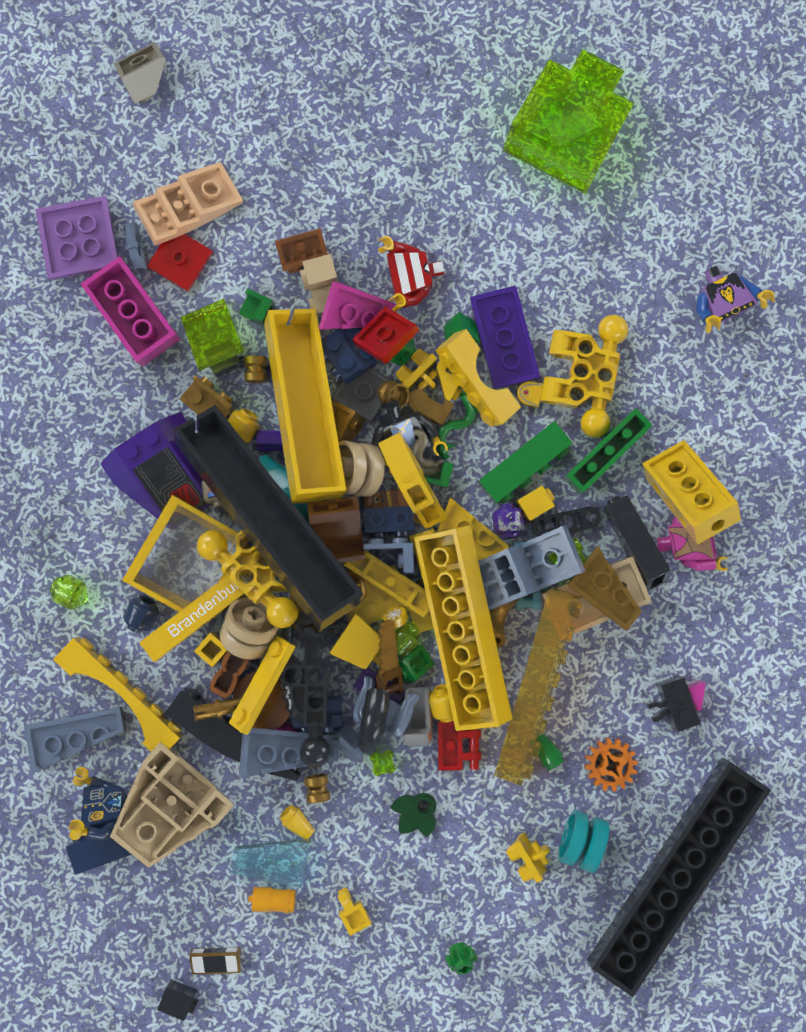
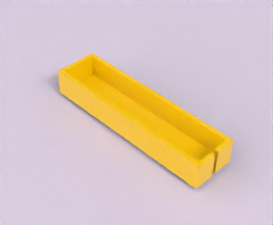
(304, 406)

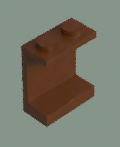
(338, 527)

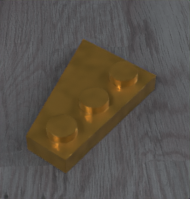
(605, 591)

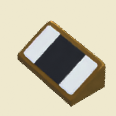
(215, 960)

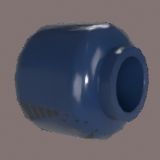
(141, 614)

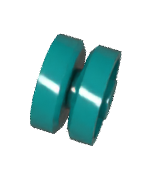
(583, 841)

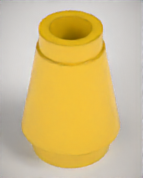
(295, 821)

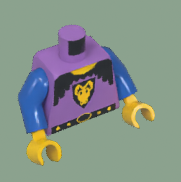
(728, 297)

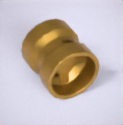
(255, 369)
(399, 393)
(317, 788)

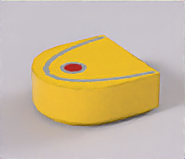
(529, 393)

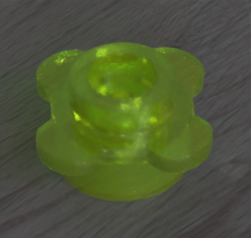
(380, 769)

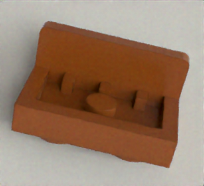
(299, 248)

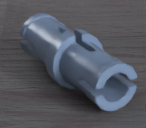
(135, 248)

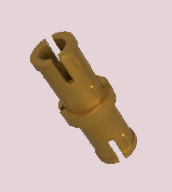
(216, 709)

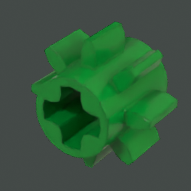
(461, 958)

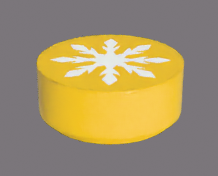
(397, 614)

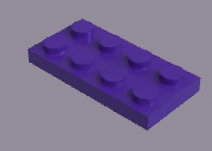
(504, 337)

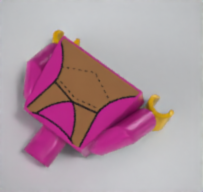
(697, 557)

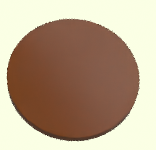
(273, 711)

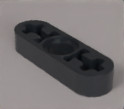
(581, 512)

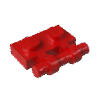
(450, 747)

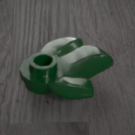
(413, 816)

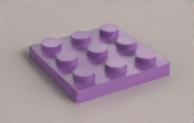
(77, 237)

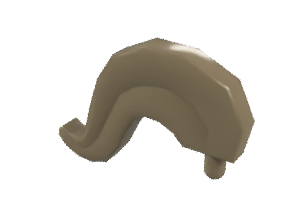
(428, 466)

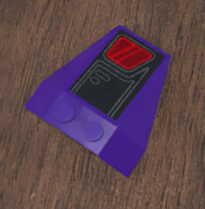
(154, 468)

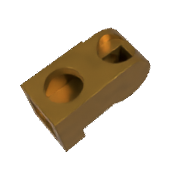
(435, 411)

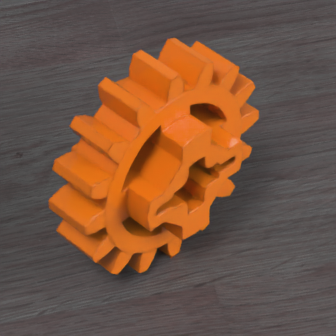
(619, 759)

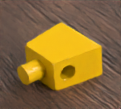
(358, 643)

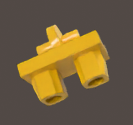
(424, 362)
(532, 855)

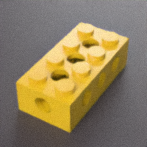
(691, 492)

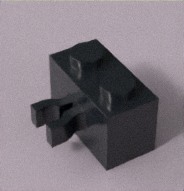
(677, 704)

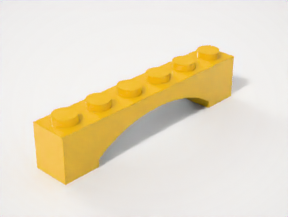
(82, 659)

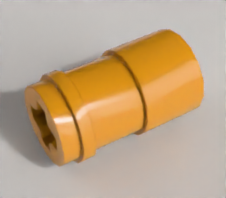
(272, 900)

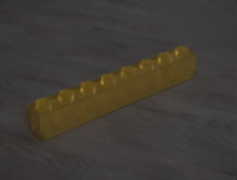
(537, 686)

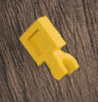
(354, 914)

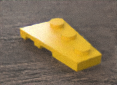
(485, 540)

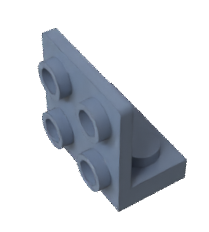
(405, 559)

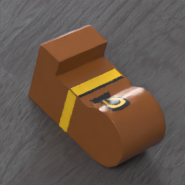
(389, 498)

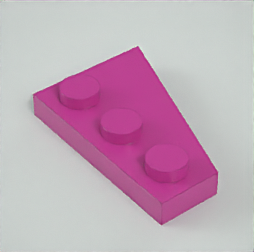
(350, 308)

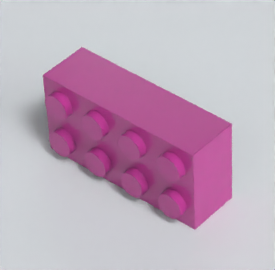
(130, 311)

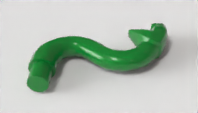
(456, 424)

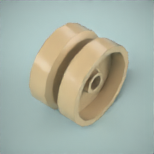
(361, 468)
(247, 629)

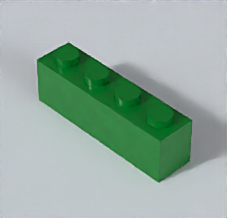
(607, 451)
(525, 462)

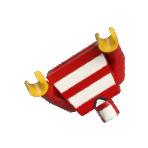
(409, 272)

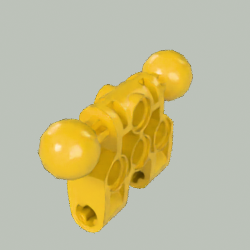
(565, 345)
(213, 547)

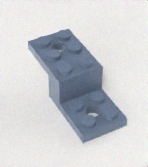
(527, 567)

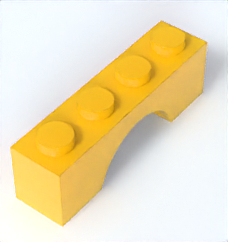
(460, 357)

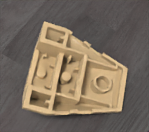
(167, 807)

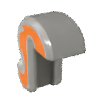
(420, 725)

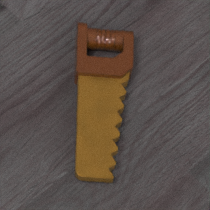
(389, 660)

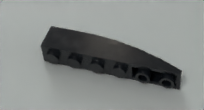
(212, 731)

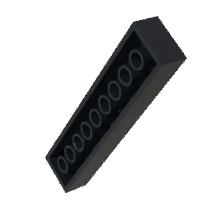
(677, 876)

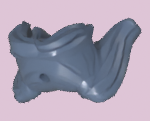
(398, 715)

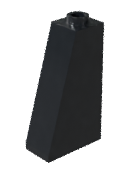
(637, 541)

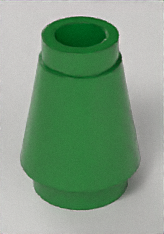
(549, 754)

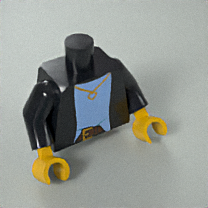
(405, 421)

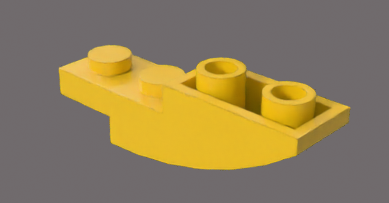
(411, 480)

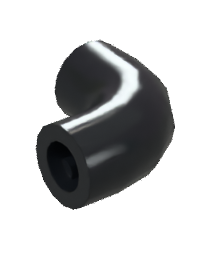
(373, 720)

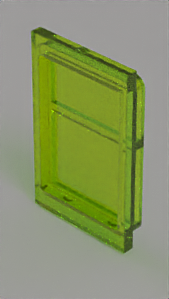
(212, 334)

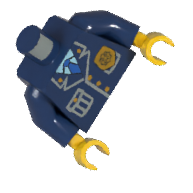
(100, 807)

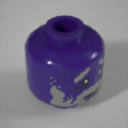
(508, 521)

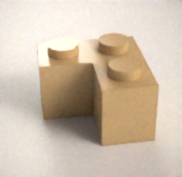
(318, 277)

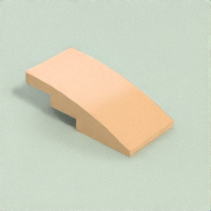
(187, 203)

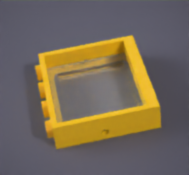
(169, 559)

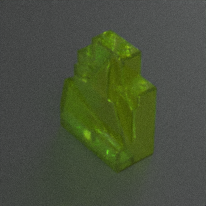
(558, 95)

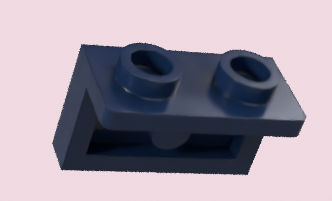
(388, 519)

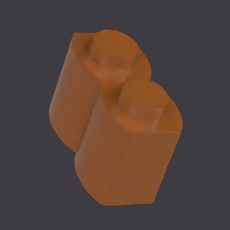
(228, 677)

